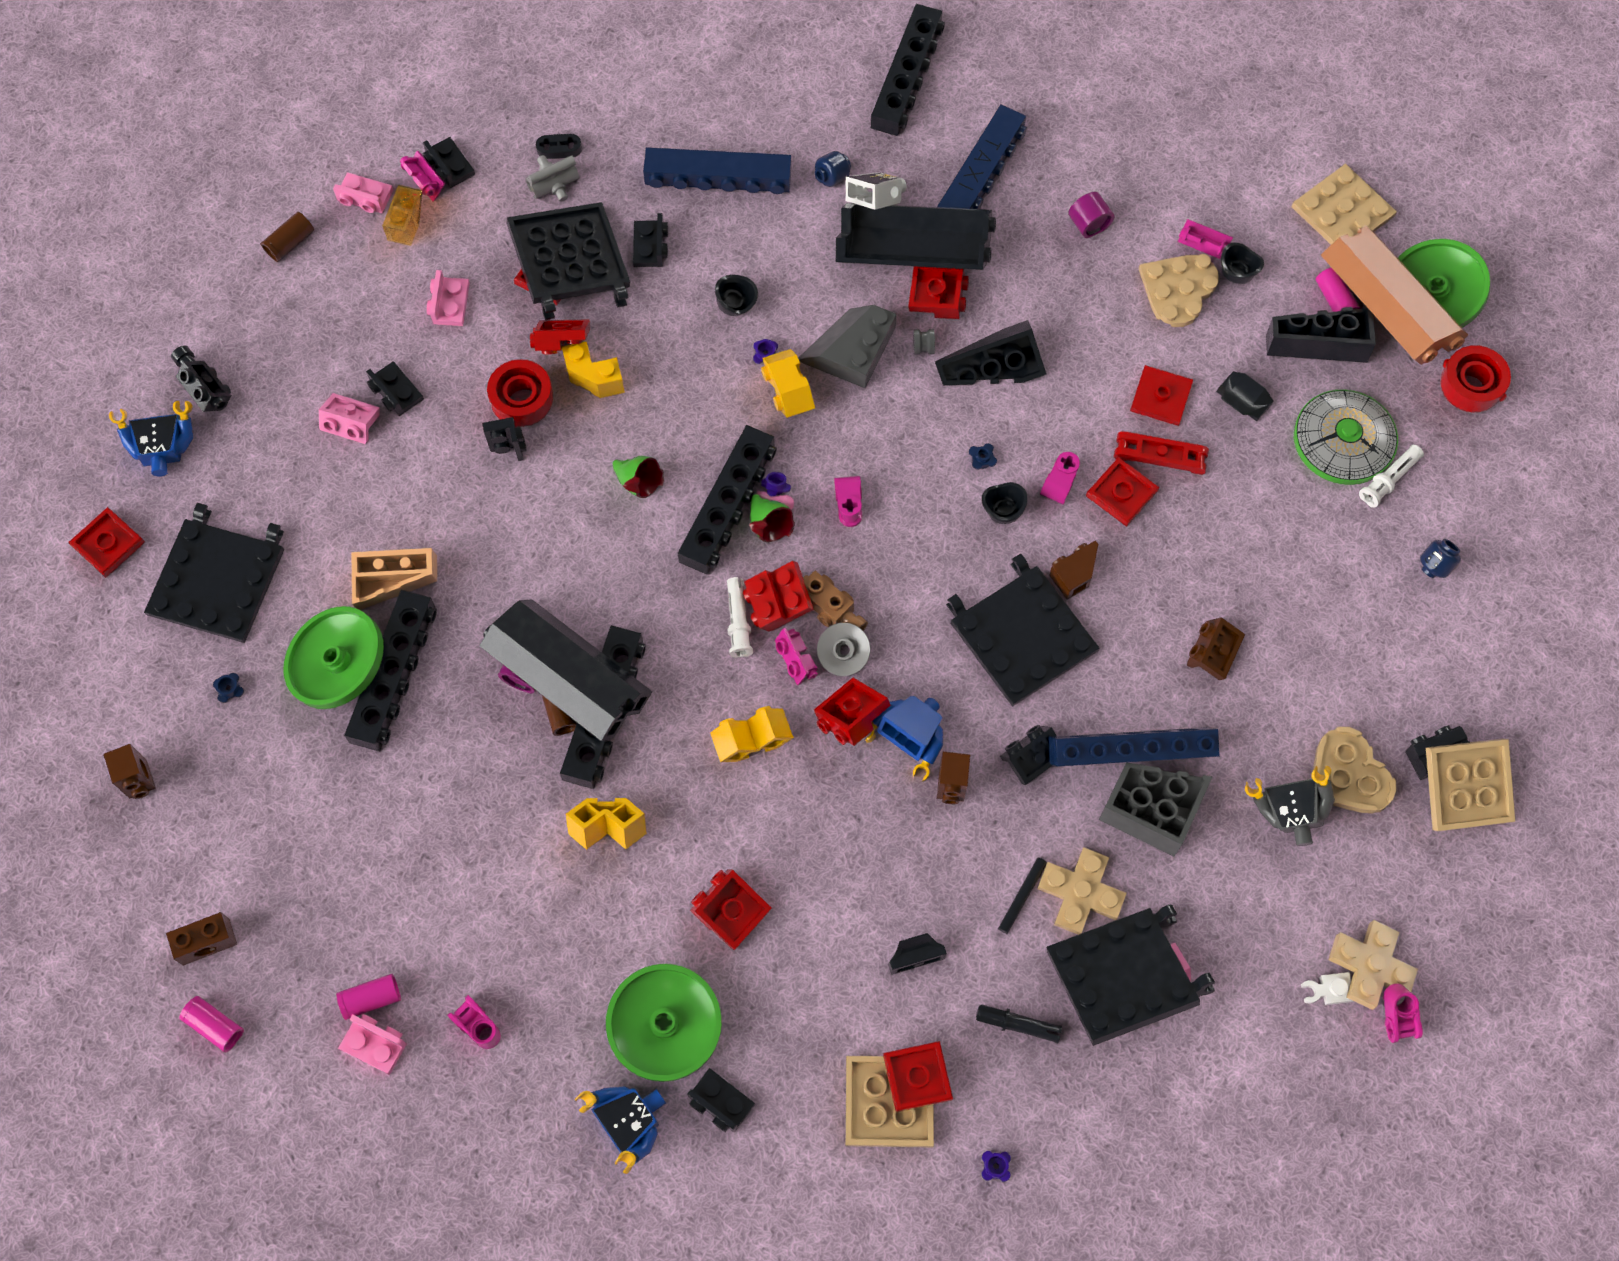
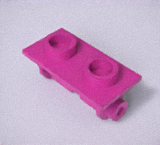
(423, 175)
(1204, 238)
(790, 645)

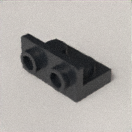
(449, 161)
(649, 242)
(395, 387)
(503, 436)
(1031, 754)
(721, 1101)

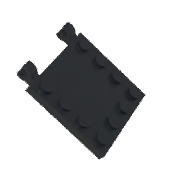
(568, 255)
(215, 578)
(1023, 633)
(1126, 975)

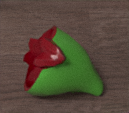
(639, 475)
(770, 519)

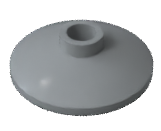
(830, 645)

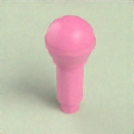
(786, 499)

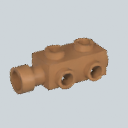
(822, 599)

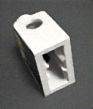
(885, 192)

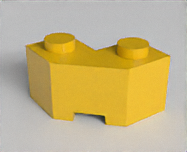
(599, 377)
(791, 388)
(739, 738)
(594, 820)

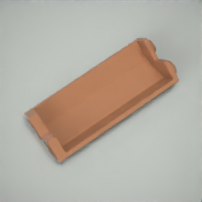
(1394, 295)

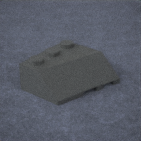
(852, 344)
(1155, 805)

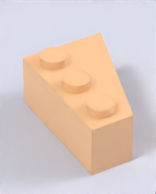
(384, 573)

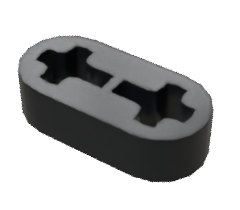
(559, 146)

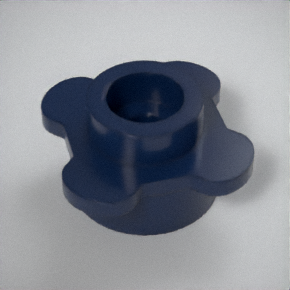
(981, 463)
(228, 680)

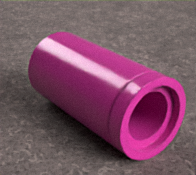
(1336, 290)
(368, 996)
(211, 1023)

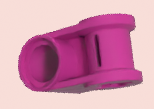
(1060, 479)
(849, 498)
(1401, 1019)
(472, 1020)

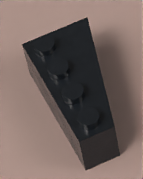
(1324, 335)

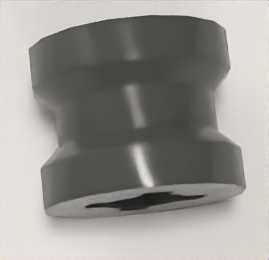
(924, 341)

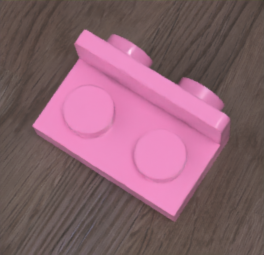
(363, 192)
(448, 300)
(347, 417)
(372, 1044)

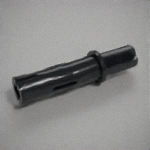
(1017, 1023)

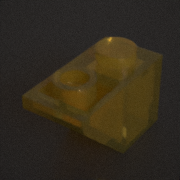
(403, 215)

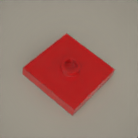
(1161, 395)
(1122, 491)
(106, 542)
(917, 1076)

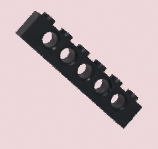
(906, 70)
(750, 443)
(407, 607)
(586, 774)

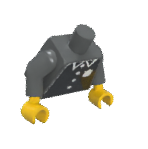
(1296, 805)

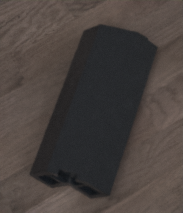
(915, 236)
(565, 668)

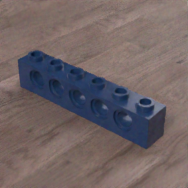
(1134, 746)

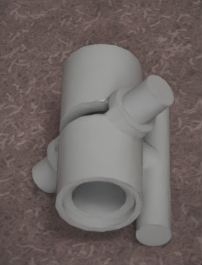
(552, 177)

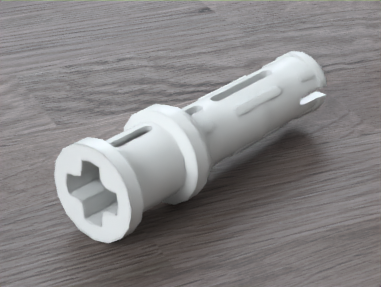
(1385, 482)
(739, 628)

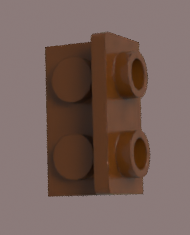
(1216, 647)

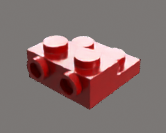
(938, 291)
(551, 334)
(777, 596)
(851, 711)
(730, 907)

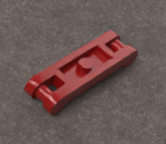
(1161, 452)

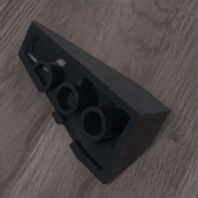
(1002, 355)

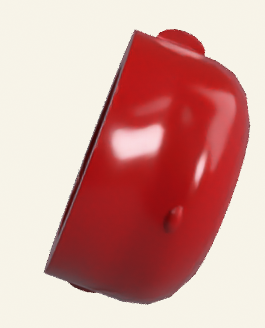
(1482, 364)
(516, 376)

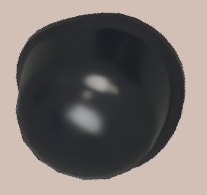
(1240, 263)
(735, 294)
(1005, 502)

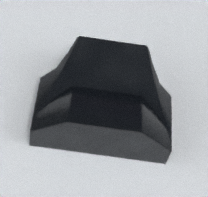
(1245, 395)
(916, 953)

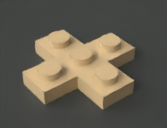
(1081, 891)
(1371, 963)

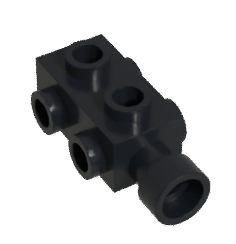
(200, 381)

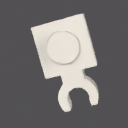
(1332, 987)

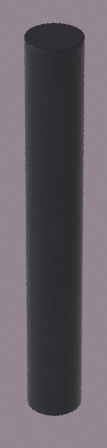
(1022, 895)

